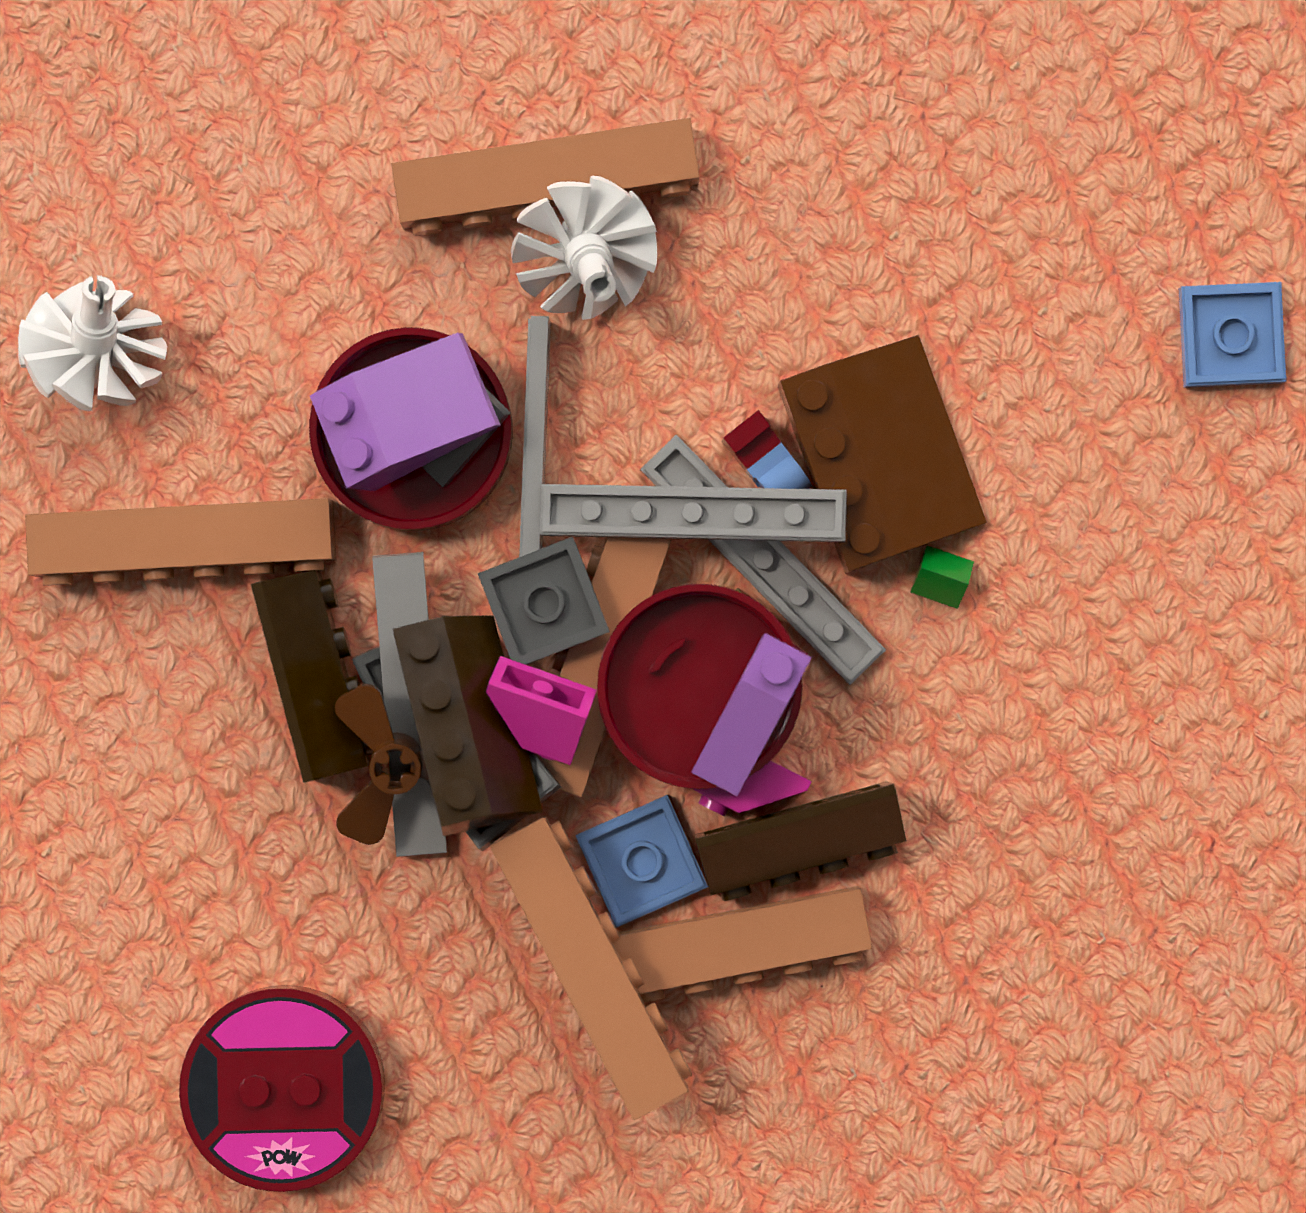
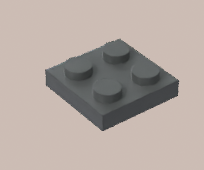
(544, 602)

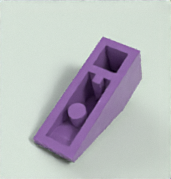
(751, 714)

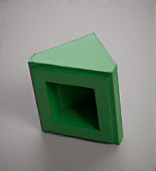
(942, 577)

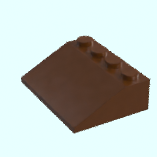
(886, 440)

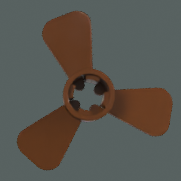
(369, 811)

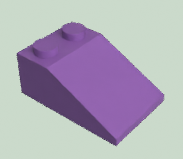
(404, 412)

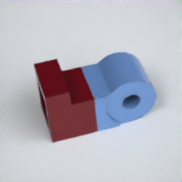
(764, 455)

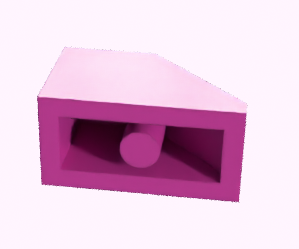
(541, 708)
(760, 788)

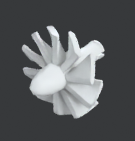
(603, 245)
(78, 339)

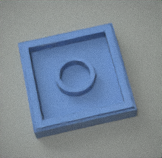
(1232, 334)
(641, 861)

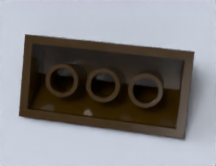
(310, 671)
(467, 748)
(801, 838)

